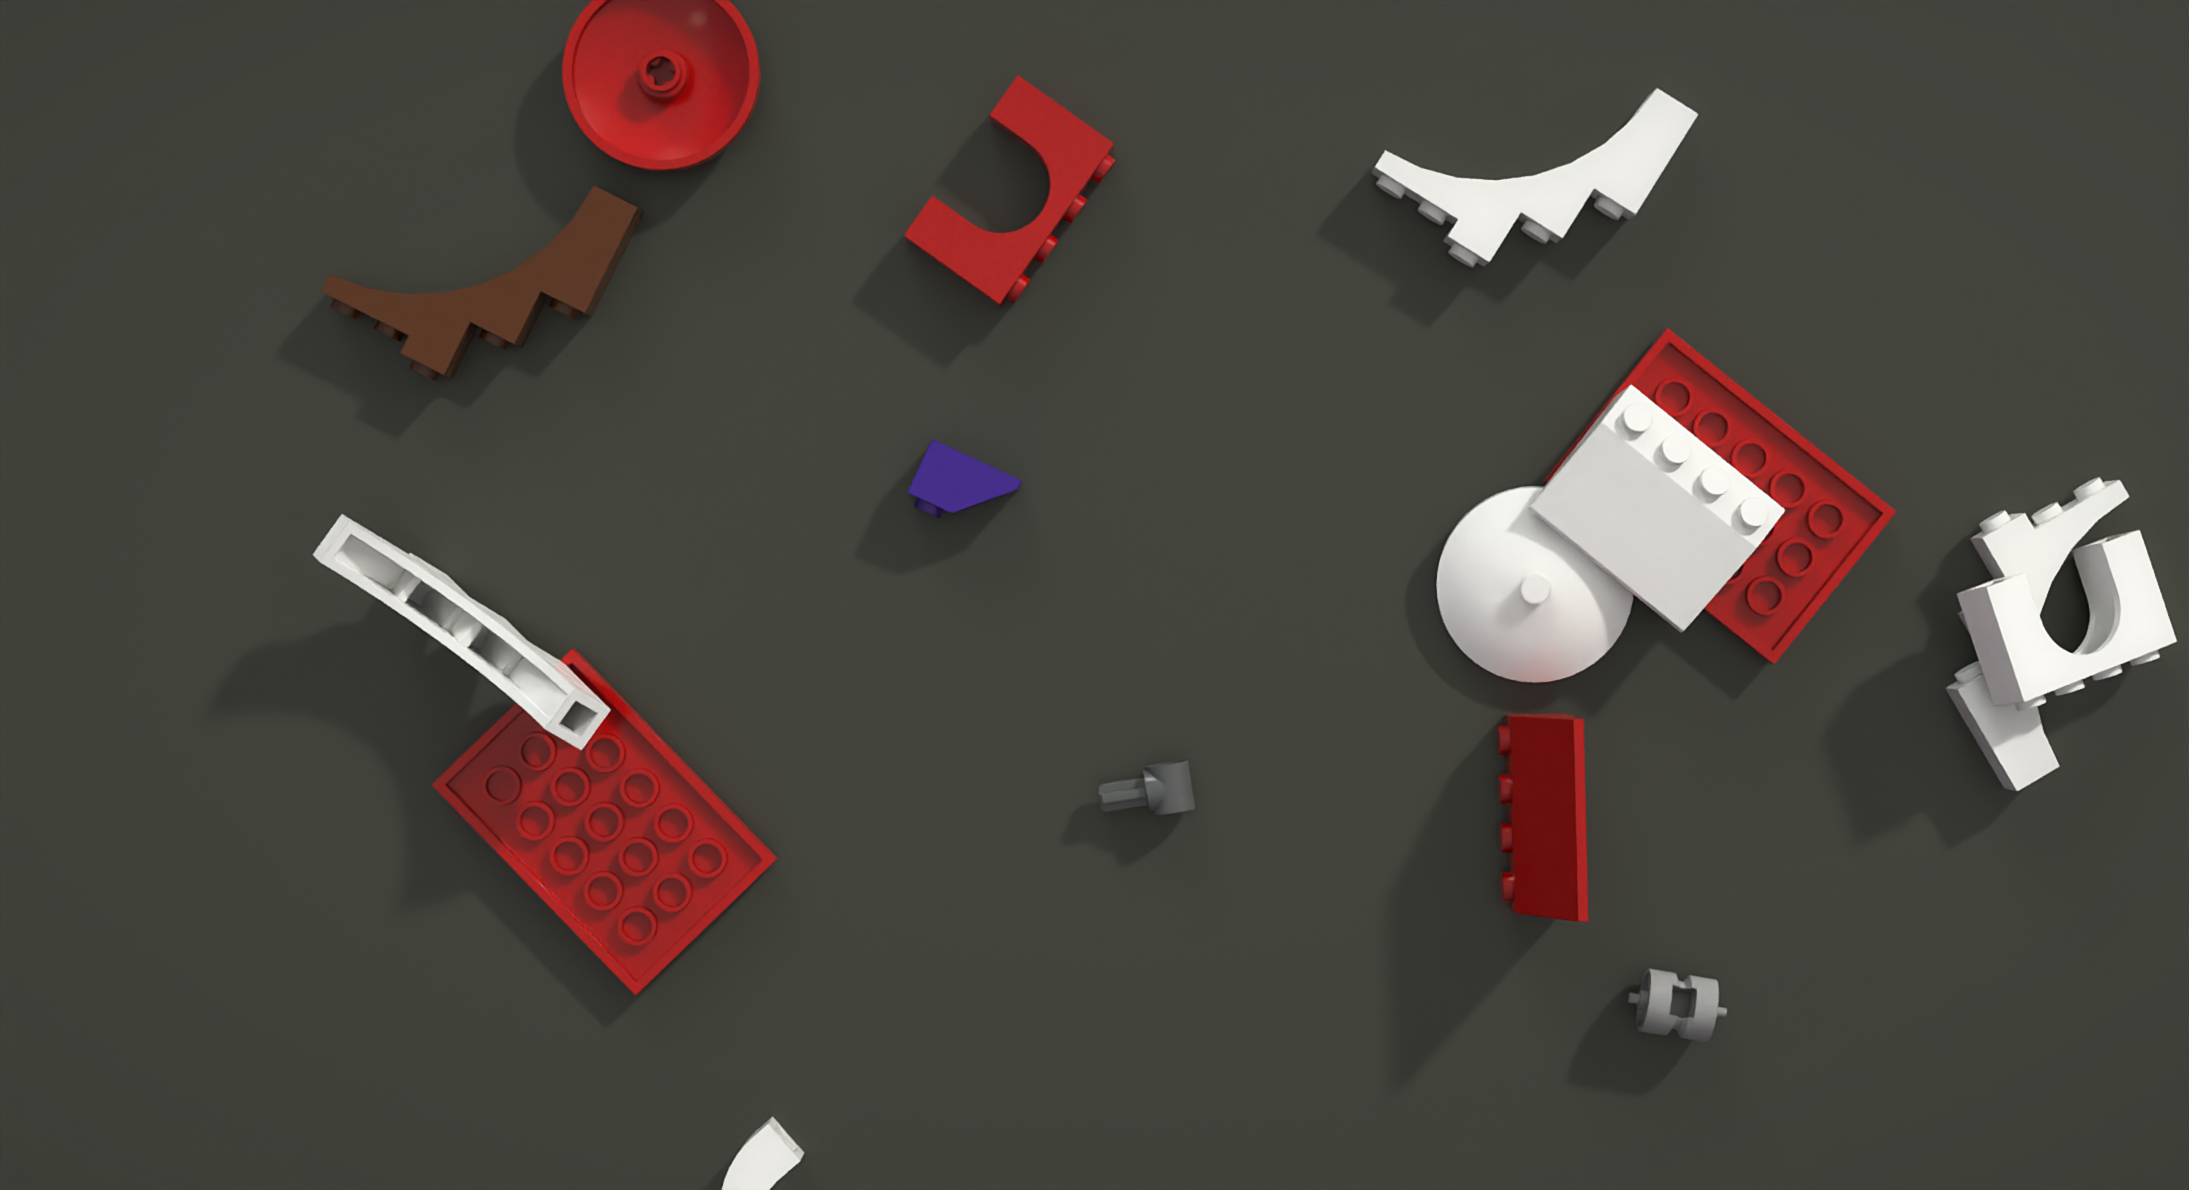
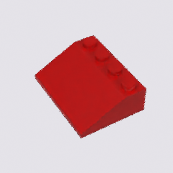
(1544, 815)

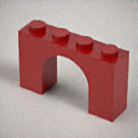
(998, 261)

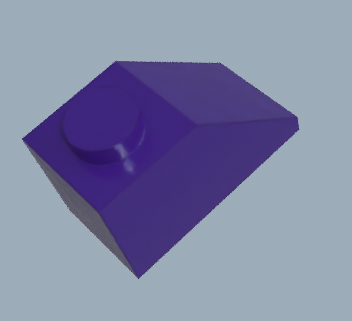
(957, 481)

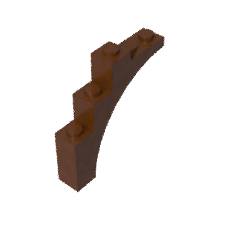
(442, 325)

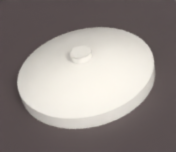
(1524, 594)

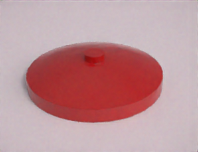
(661, 79)

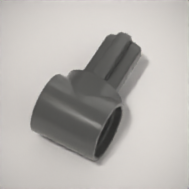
(1163, 789)

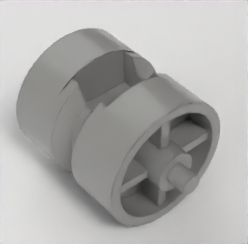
(1677, 1005)

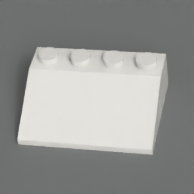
(1656, 508)

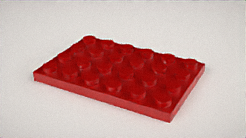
(1826, 512)
(607, 833)

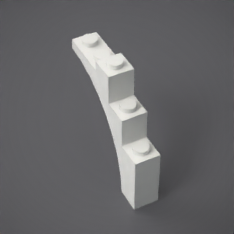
(1547, 203)
(2009, 547)
(467, 628)

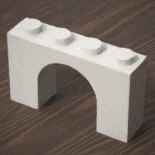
(2124, 625)

